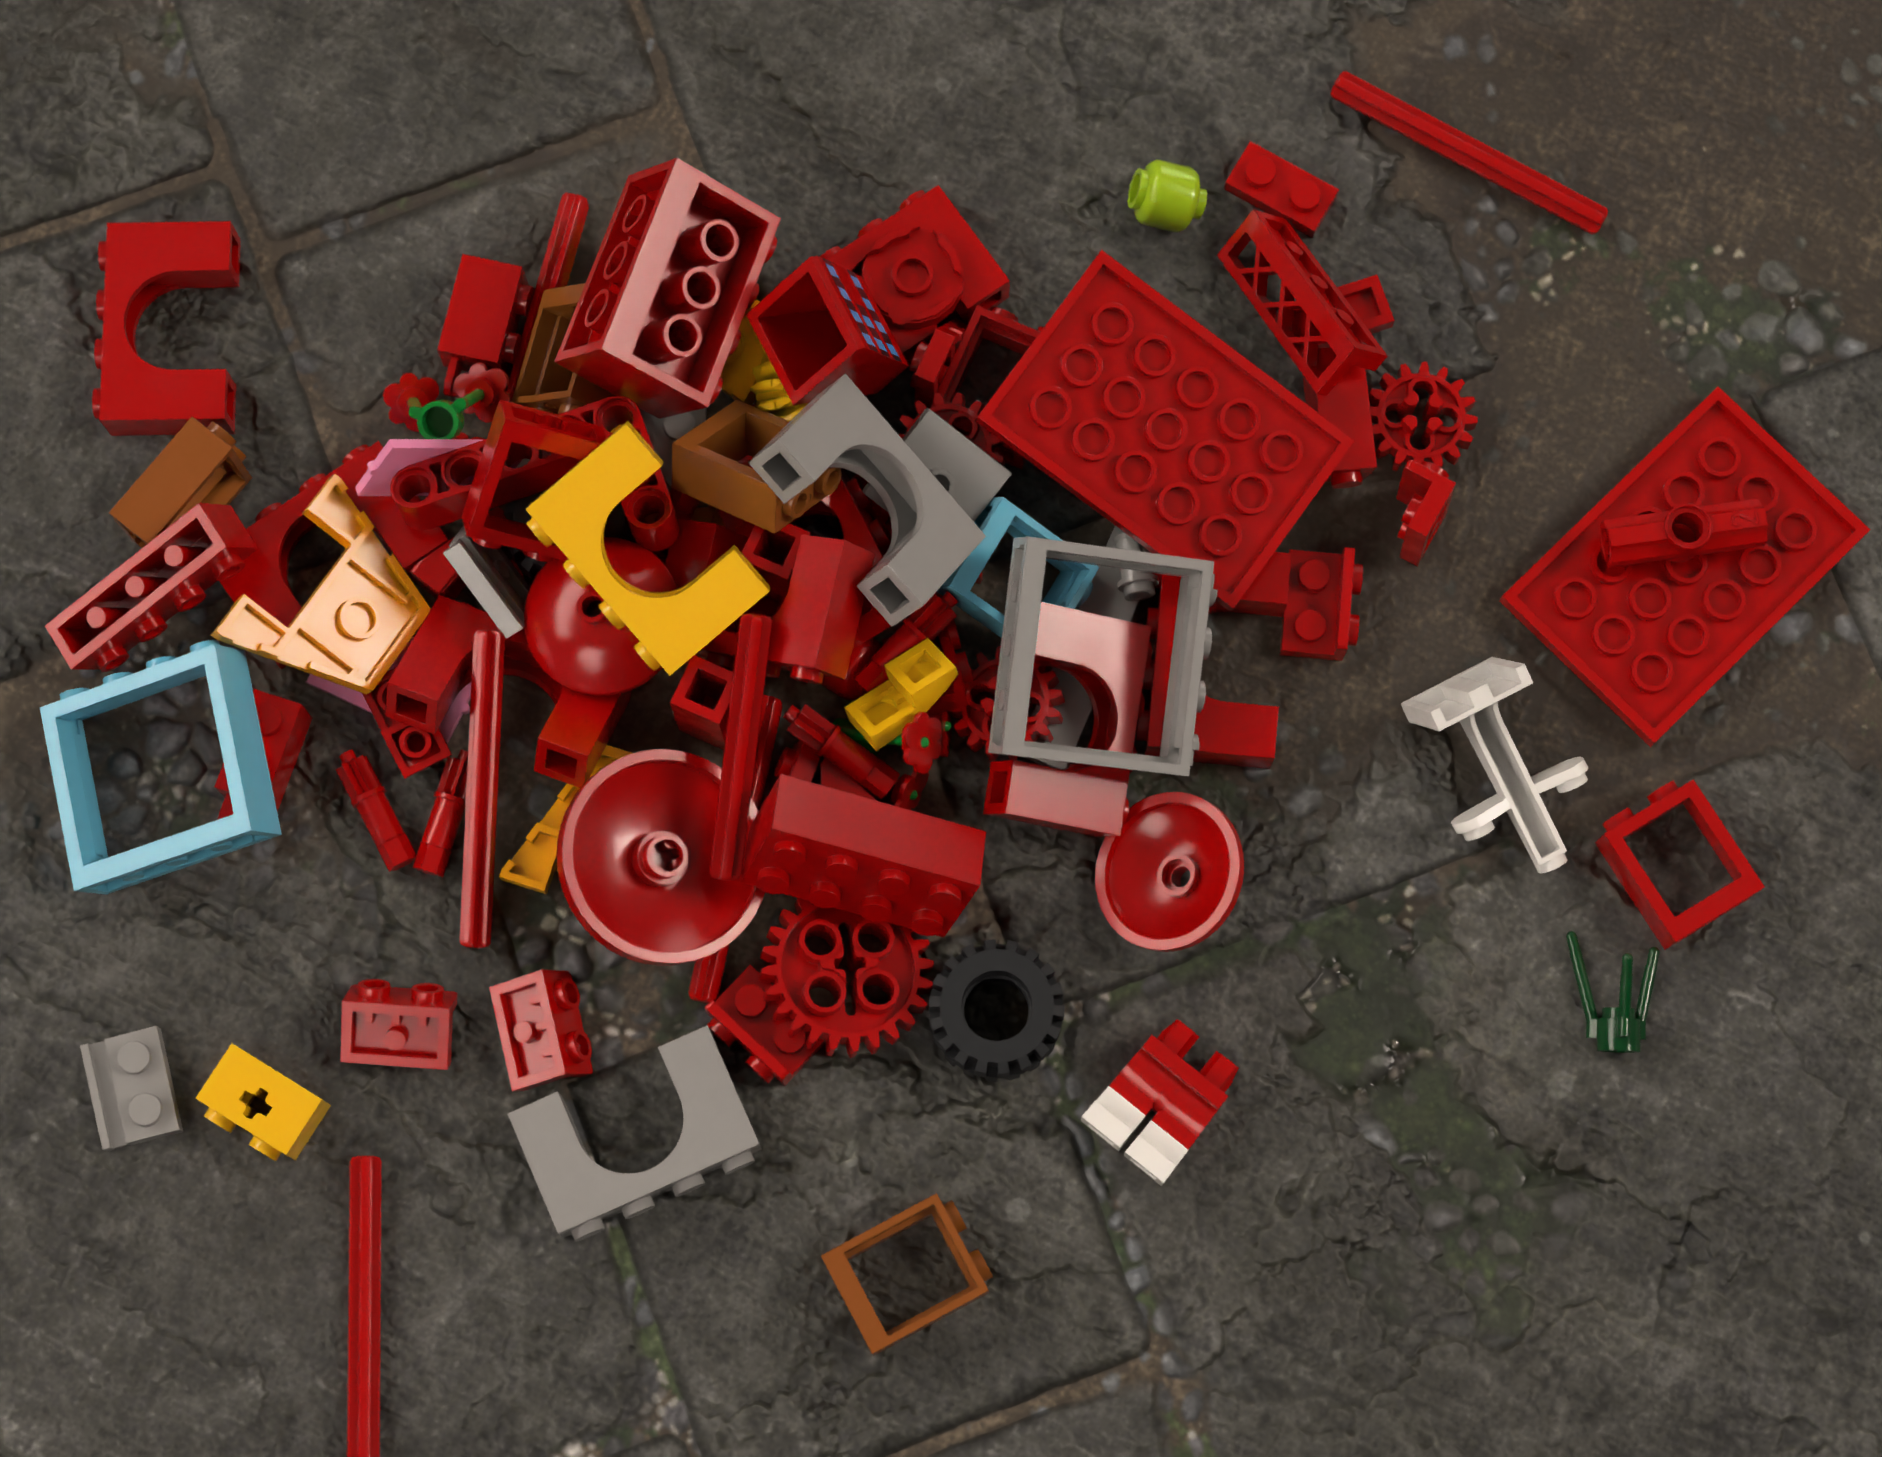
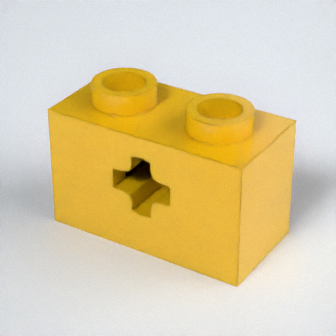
(242, 1078)

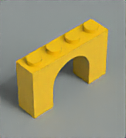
(668, 623)

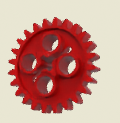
(800, 970)

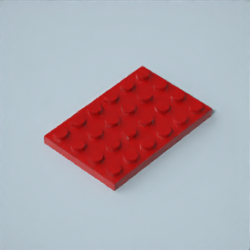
(1164, 428)
(1670, 630)

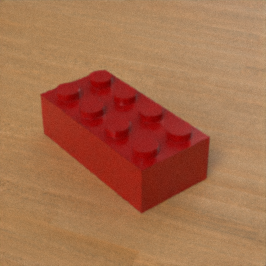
(863, 856)

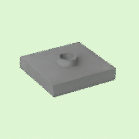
(956, 463)

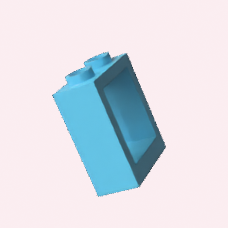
(1001, 516)

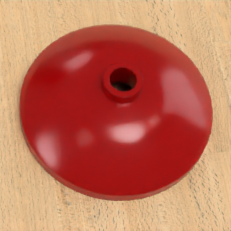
(585, 650)
(1144, 866)

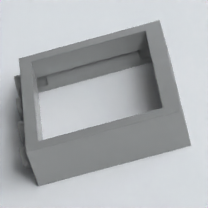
(1018, 645)

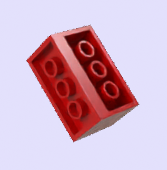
(669, 289)

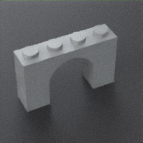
(927, 524)
(584, 1193)

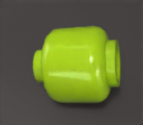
(1166, 196)

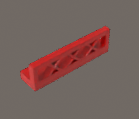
(1314, 293)

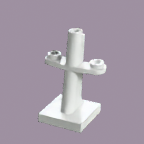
(1473, 702)

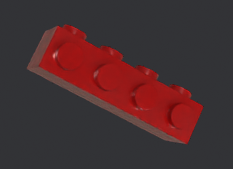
(152, 588)

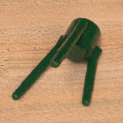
(1620, 1026)

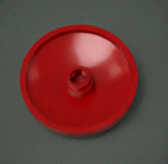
(641, 857)

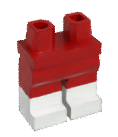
(1170, 1087)

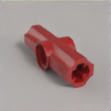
(1714, 526)

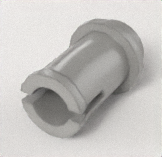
(1134, 584)

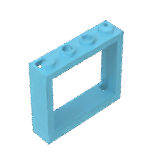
(242, 754)

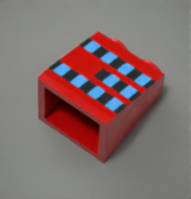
(825, 327)

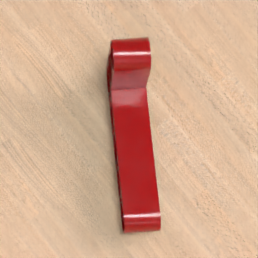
(446, 498)

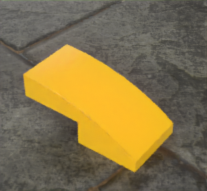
(913, 686)

